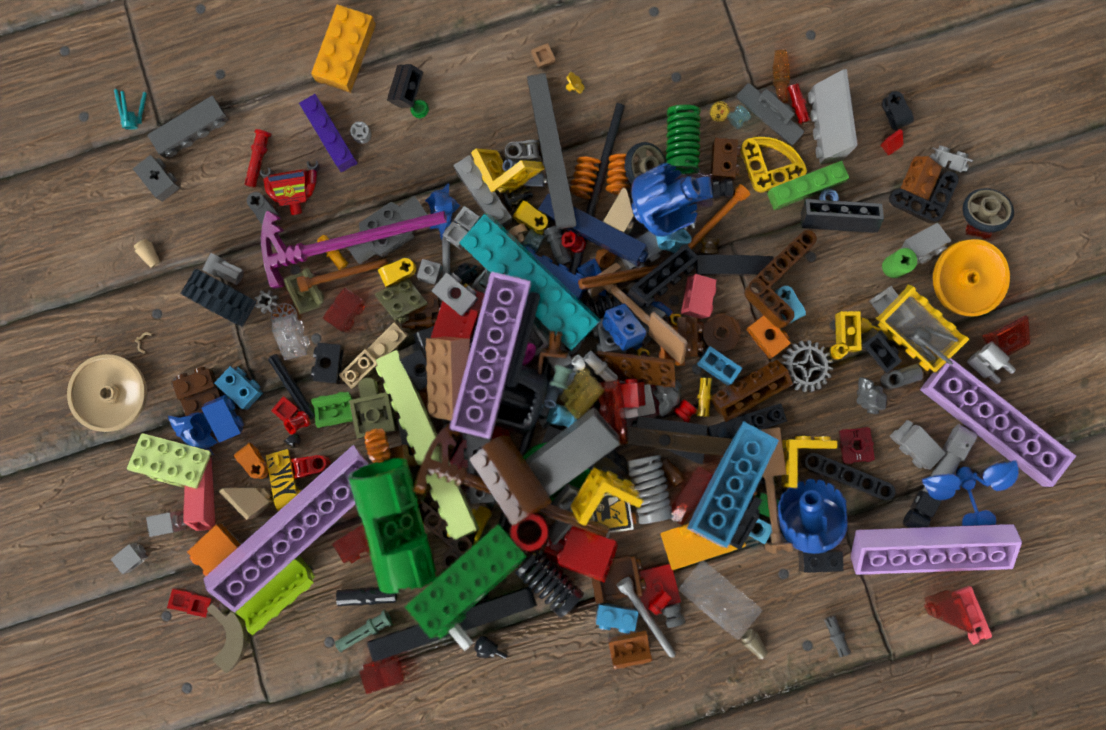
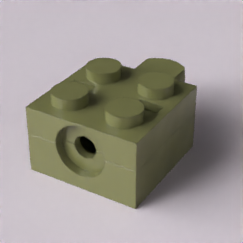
(373, 409)

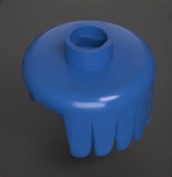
(663, 201)
(813, 516)

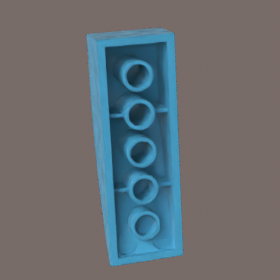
(732, 485)

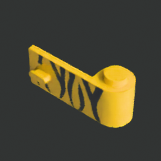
(281, 478)

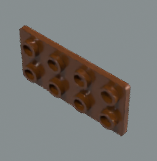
(644, 369)

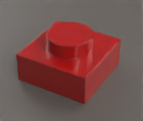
(285, 409)

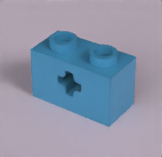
(719, 366)

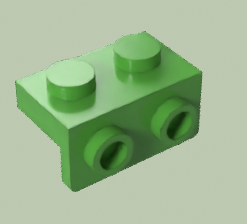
(332, 409)

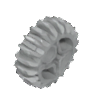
(808, 357)

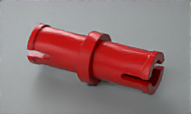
(798, 103)

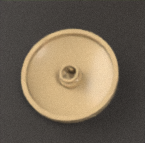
(107, 393)

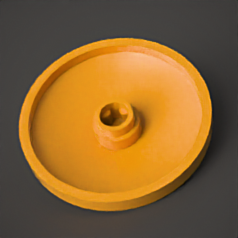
(971, 277)

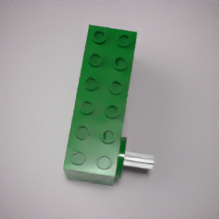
(448, 598)

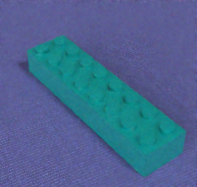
(507, 256)

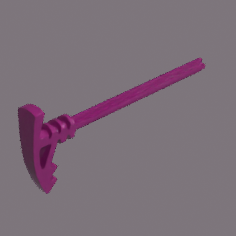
(300, 252)

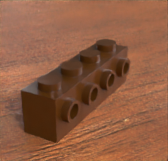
(751, 390)

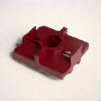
(849, 454)

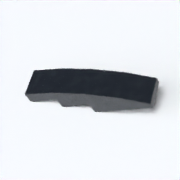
(731, 265)

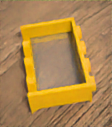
(909, 313)

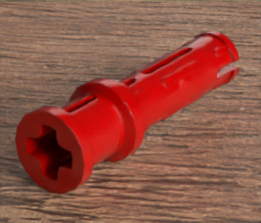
(258, 149)

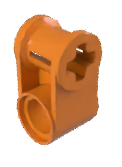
(250, 459)

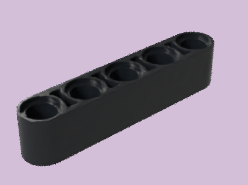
(856, 476)

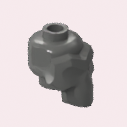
(871, 396)
(668, 397)

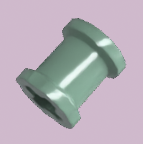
(561, 377)

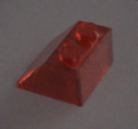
(950, 609)

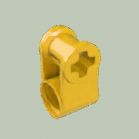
(528, 215)
(394, 272)

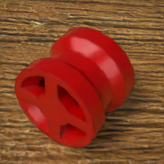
(685, 411)

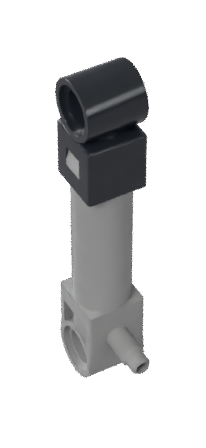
(956, 449)

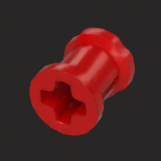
(572, 241)
(296, 422)

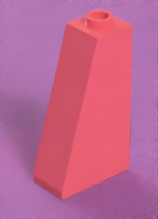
(199, 502)

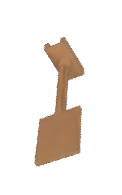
(658, 328)
(775, 467)

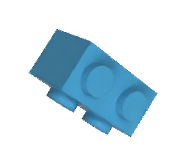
(238, 387)
(617, 617)

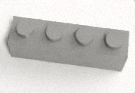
(487, 200)

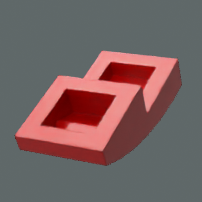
(189, 602)

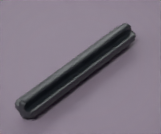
(291, 386)

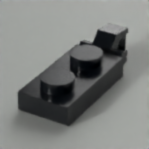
(746, 523)

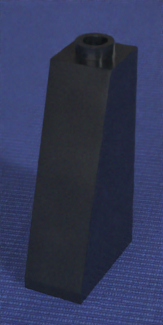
(673, 426)

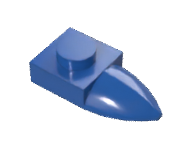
(591, 269)

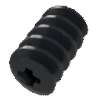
(601, 306)

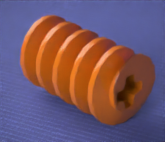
(617, 174)
(583, 176)

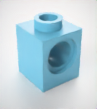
(764, 533)

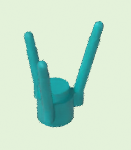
(128, 118)

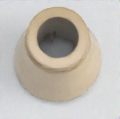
(147, 252)

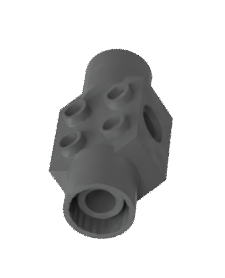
(387, 215)

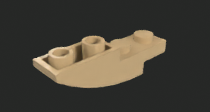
(366, 362)

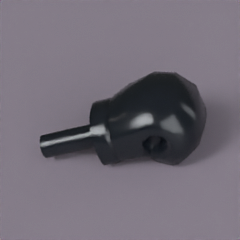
(486, 648)

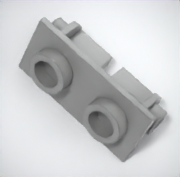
(958, 160)

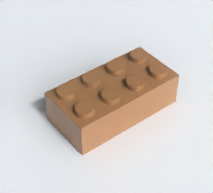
(445, 372)

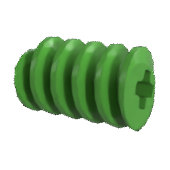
(899, 263)

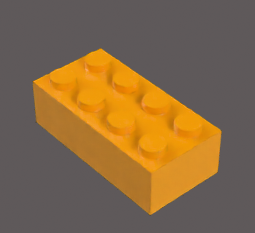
(343, 48)

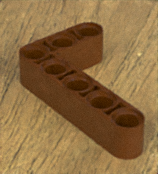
(772, 270)

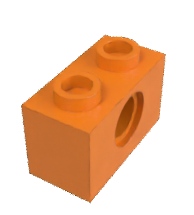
(769, 347)

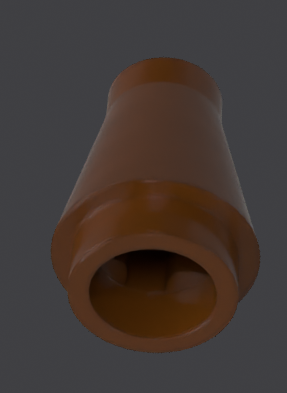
(672, 473)

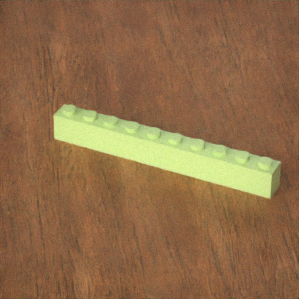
(421, 435)

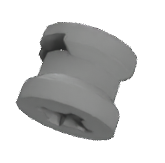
(362, 129)

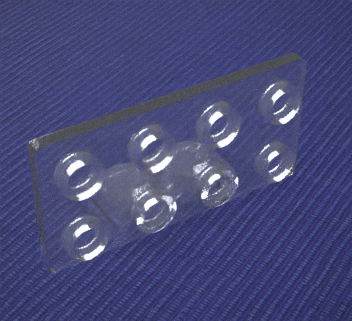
(720, 600)

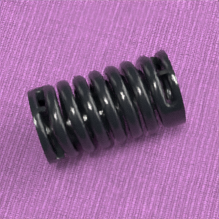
(544, 570)

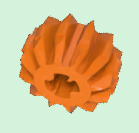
(377, 445)

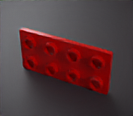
(452, 324)

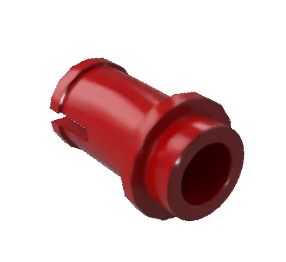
(660, 602)

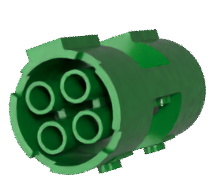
(393, 525)

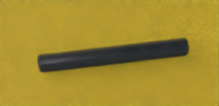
(522, 339)

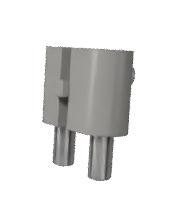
(988, 360)

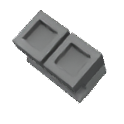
(455, 232)

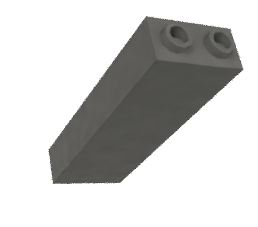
(572, 451)

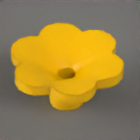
(574, 83)

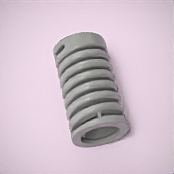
(652, 487)

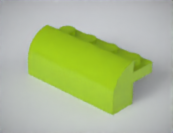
(276, 595)

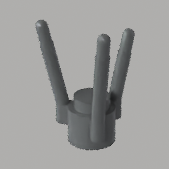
(922, 338)

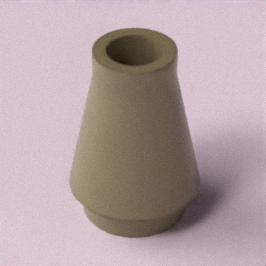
(754, 643)

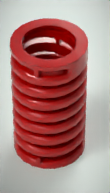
(530, 544)

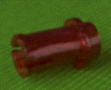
(970, 230)

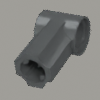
(902, 376)

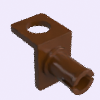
(553, 349)

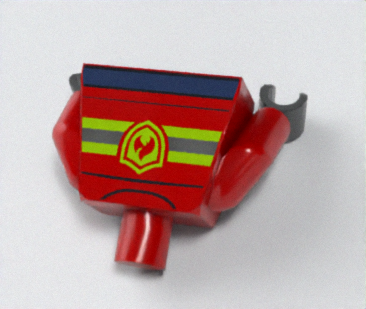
(291, 186)

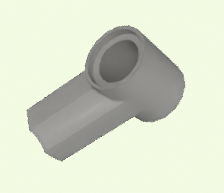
(219, 267)

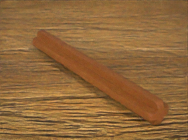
(616, 277)

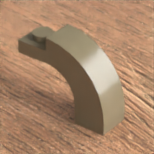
(236, 636)

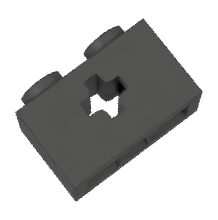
(148, 172)

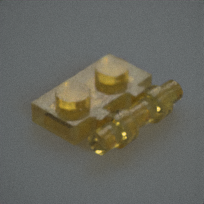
(585, 395)

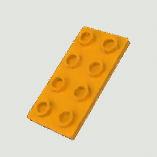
(687, 547)

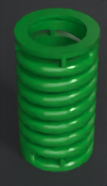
(683, 138)

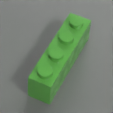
(807, 185)

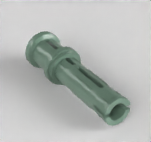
(372, 627)

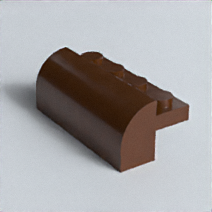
(510, 479)

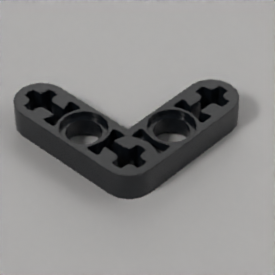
(932, 204)

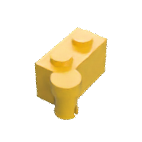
(847, 334)

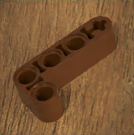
(439, 531)

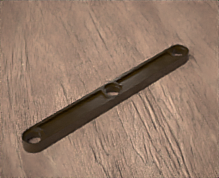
(679, 441)

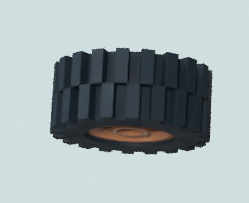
(218, 297)

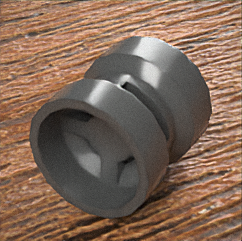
(673, 615)

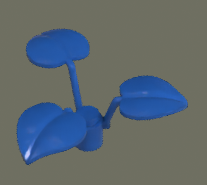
(999, 476)

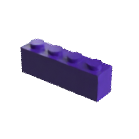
(328, 133)

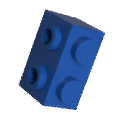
(623, 327)
(223, 418)

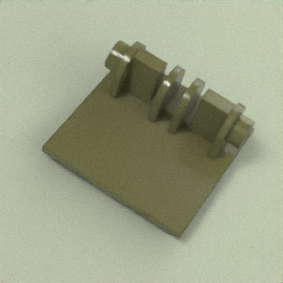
(401, 300)

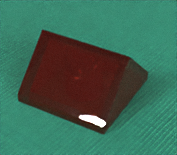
(1011, 335)

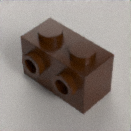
(724, 159)

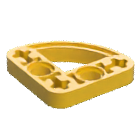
(762, 173)

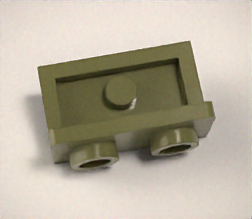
(305, 300)

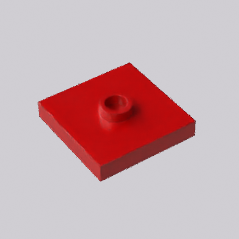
(656, 580)

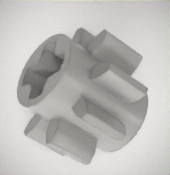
(262, 299)

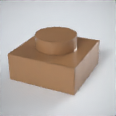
(543, 56)

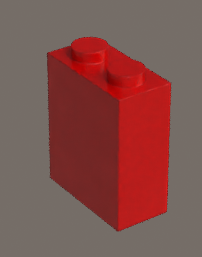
(587, 553)

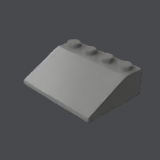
(833, 118)

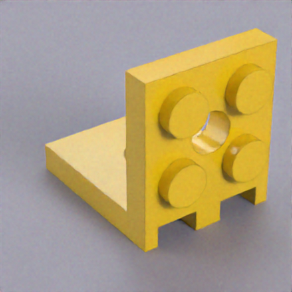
(496, 178)
(790, 455)
(594, 489)

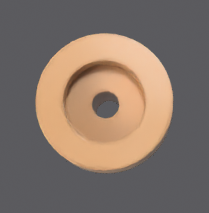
(518, 232)

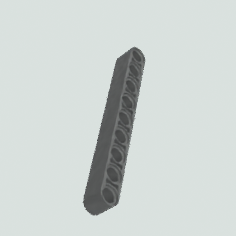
(551, 151)

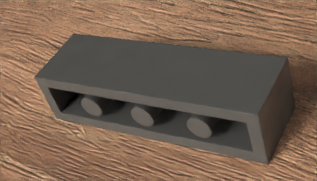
(188, 127)

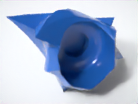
(442, 201)
(194, 430)

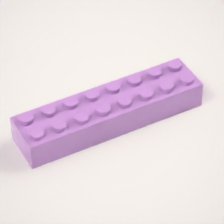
(490, 355)
(998, 423)
(935, 549)

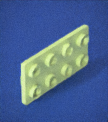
(169, 461)

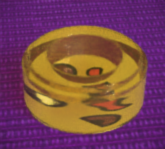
(719, 111)

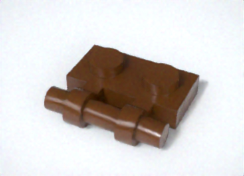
(429, 309)

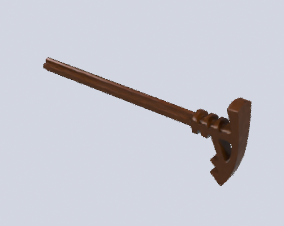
(429, 467)

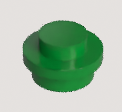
(420, 109)

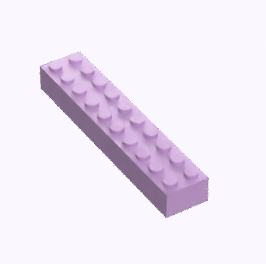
(286, 534)

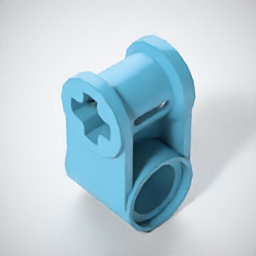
(674, 241)
(792, 300)
(560, 416)

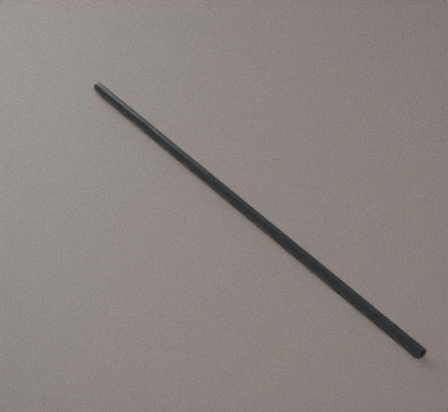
(577, 258)

